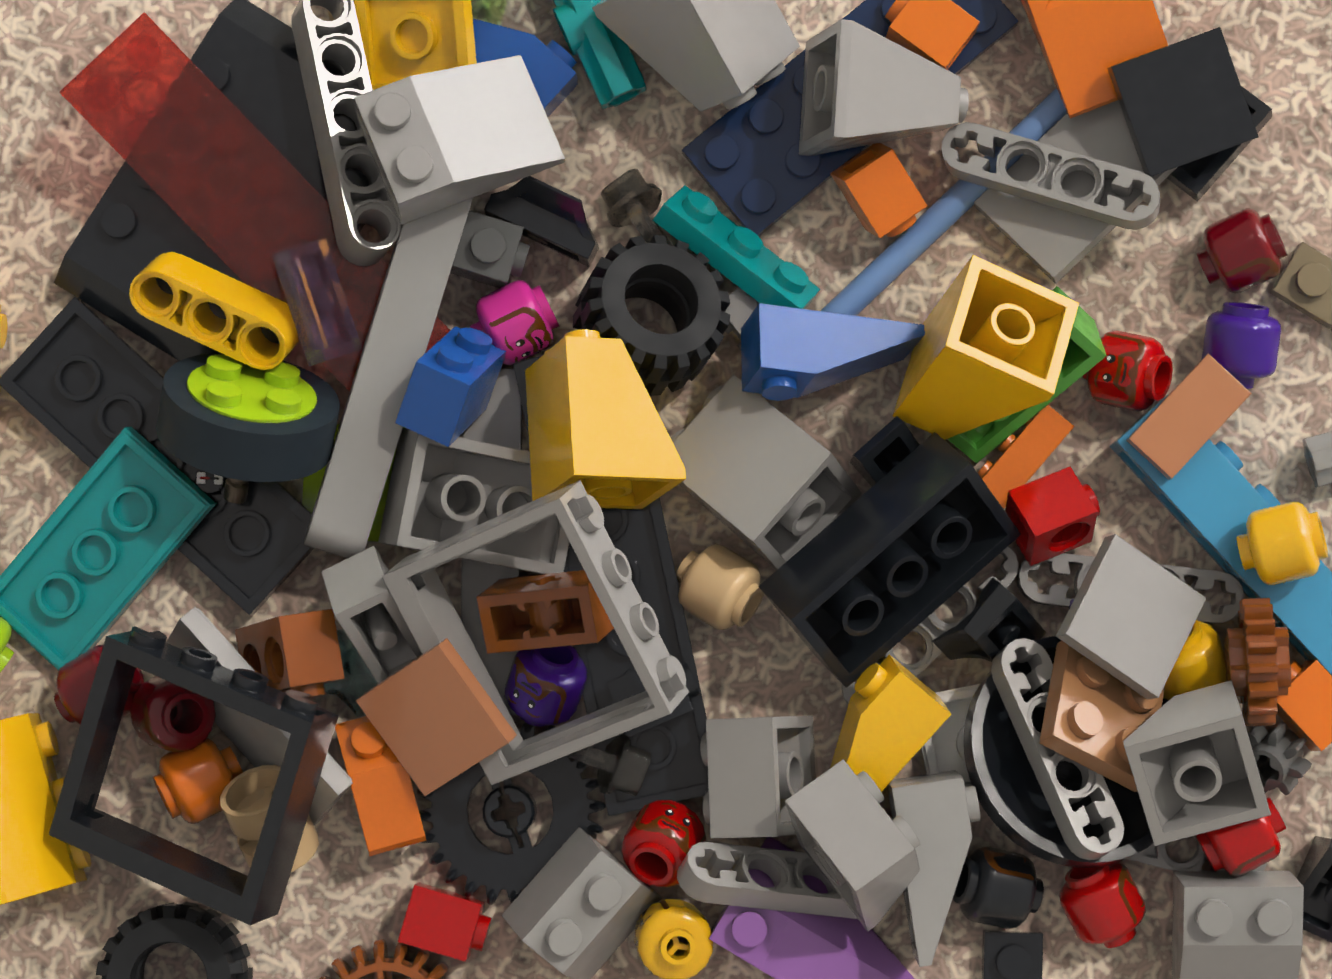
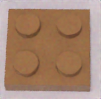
(1092, 715)

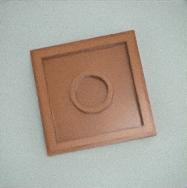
(436, 717)

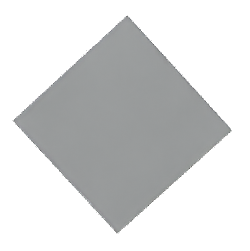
(1131, 617)

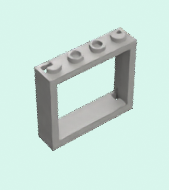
(434, 618)

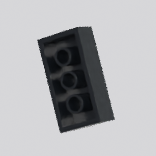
(891, 559)

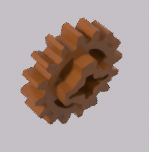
(1258, 661)

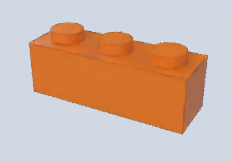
(1025, 453)

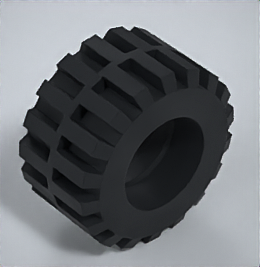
(677, 284)
(176, 923)

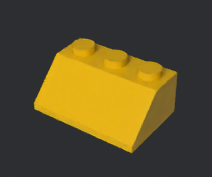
(29, 796)

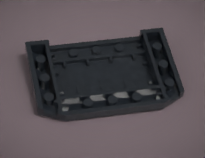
(259, 71)

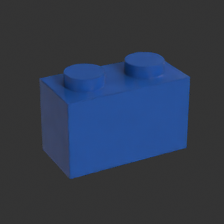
(451, 385)

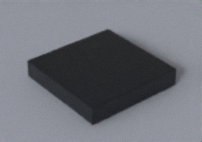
(1183, 102)

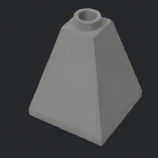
(872, 91)

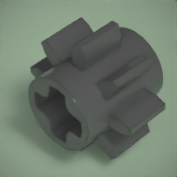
(1278, 757)

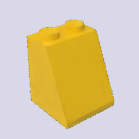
(985, 351)
(597, 425)

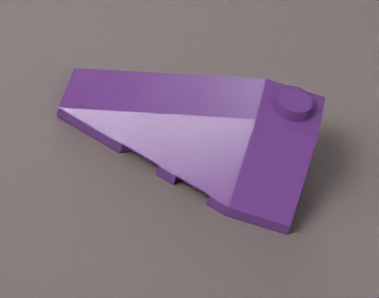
(801, 943)

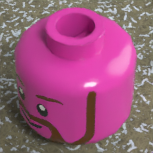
(517, 320)

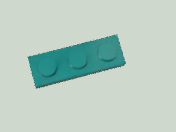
(735, 251)

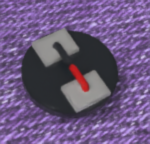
(209, 482)

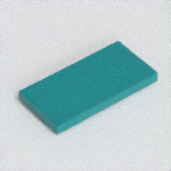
(100, 549)

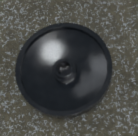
(1012, 792)

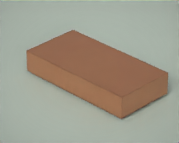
(1188, 416)

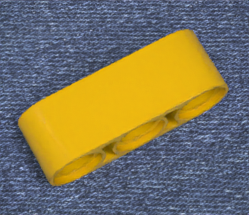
(190, 314)

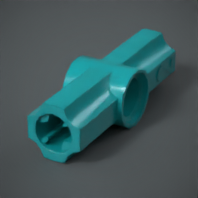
(601, 52)

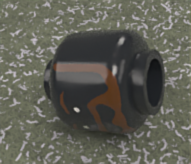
(998, 888)

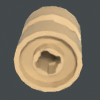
(246, 806)

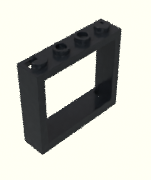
(155, 858)

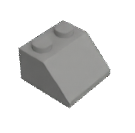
(1196, 765)
(753, 772)
(855, 841)
(579, 907)

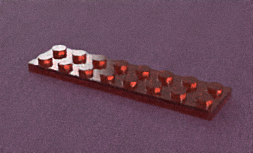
(215, 169)

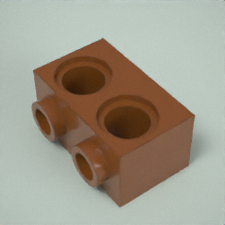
(294, 651)

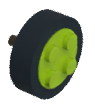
(247, 420)

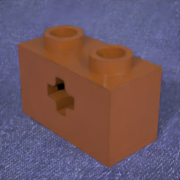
(541, 612)

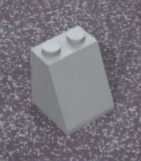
(705, 46)
(761, 473)

